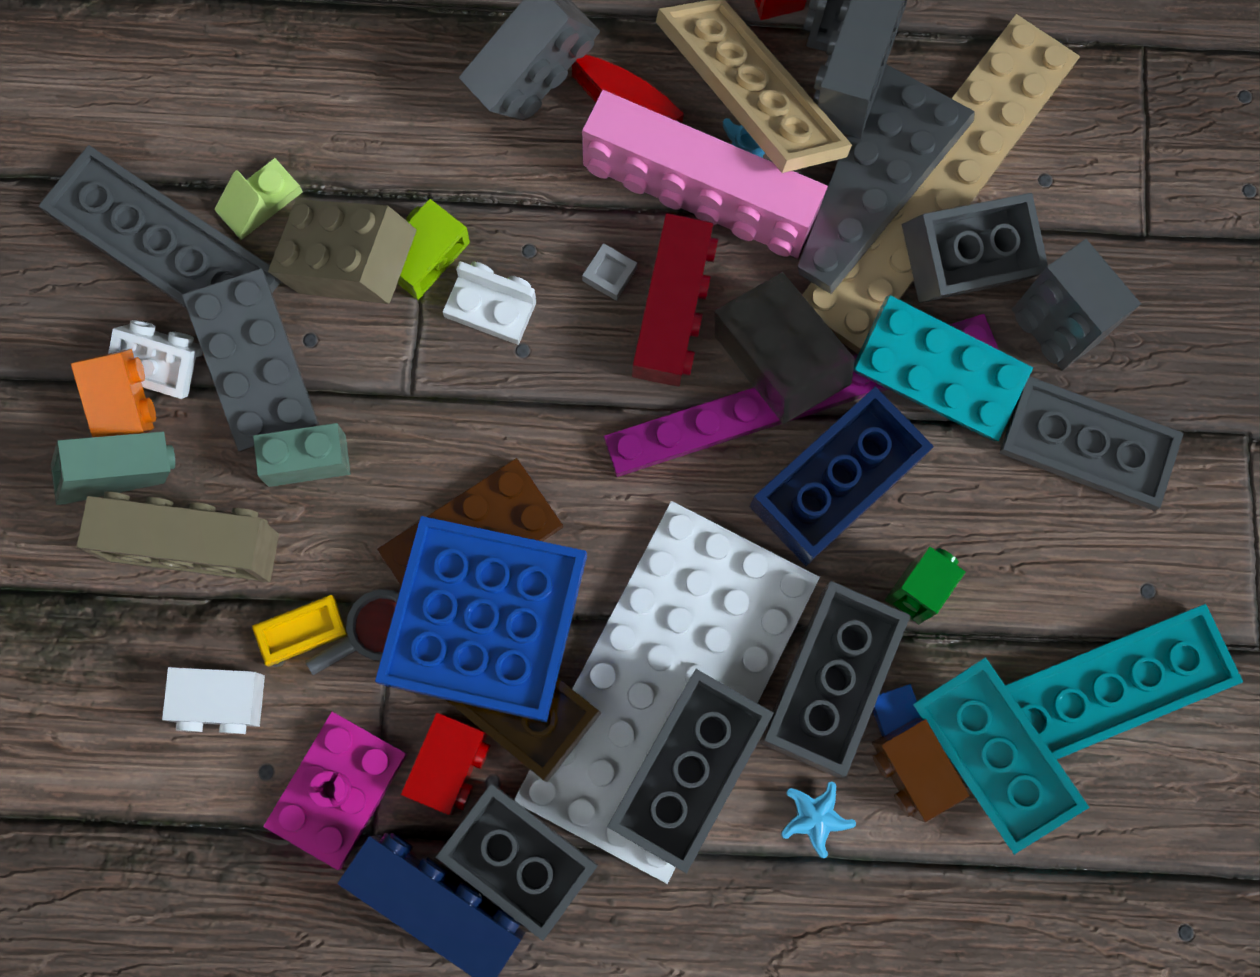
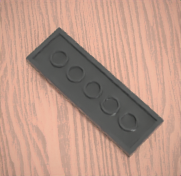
(145, 228)

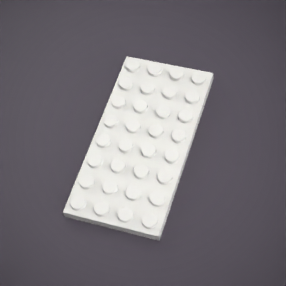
(690, 605)

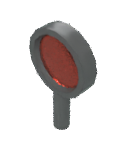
(366, 630)

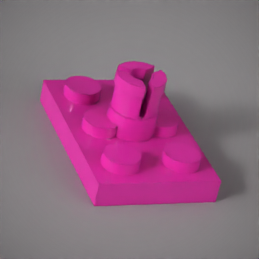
(335, 790)

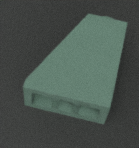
(109, 465)

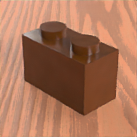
(919, 770)

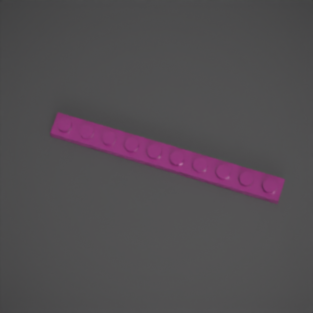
(730, 418)

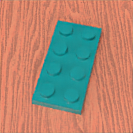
(942, 368)
(1001, 756)

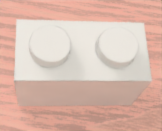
(214, 698)

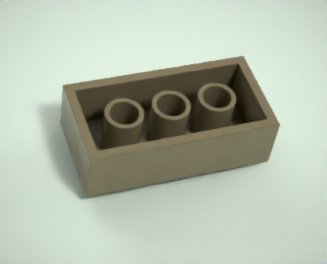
(178, 538)

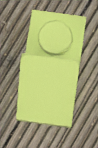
(253, 201)

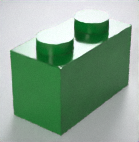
(926, 584)

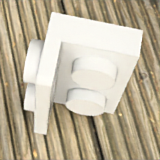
(490, 302)
(165, 358)

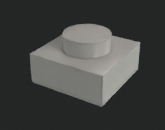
(609, 272)

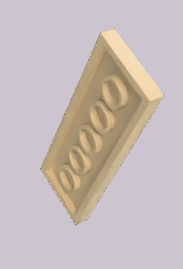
(753, 85)

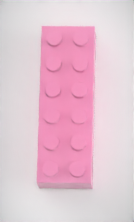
(700, 174)

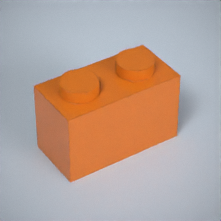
(114, 394)

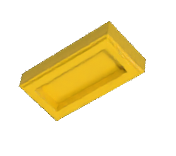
(299, 630)

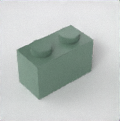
(301, 455)

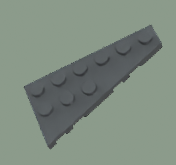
(899, 148)

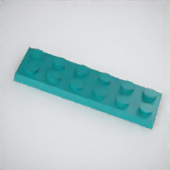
(1127, 682)

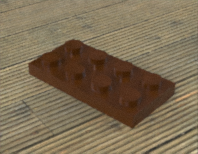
(499, 503)

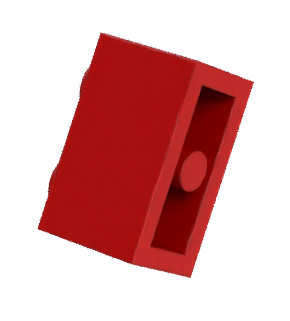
(445, 765)

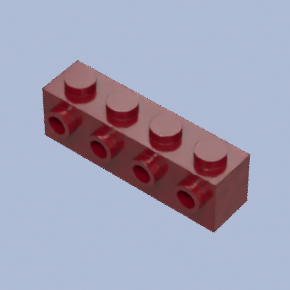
(673, 299)

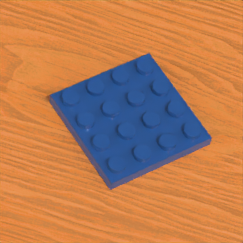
(482, 618)

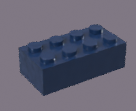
(840, 476)
(431, 906)

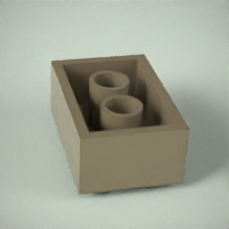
(343, 250)

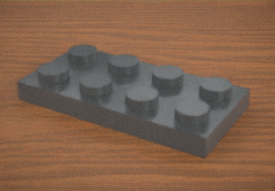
(250, 357)
(1092, 443)

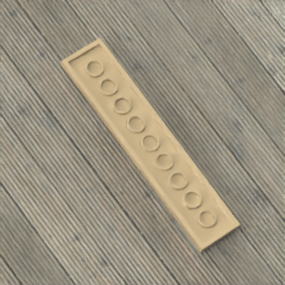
(1006, 95)

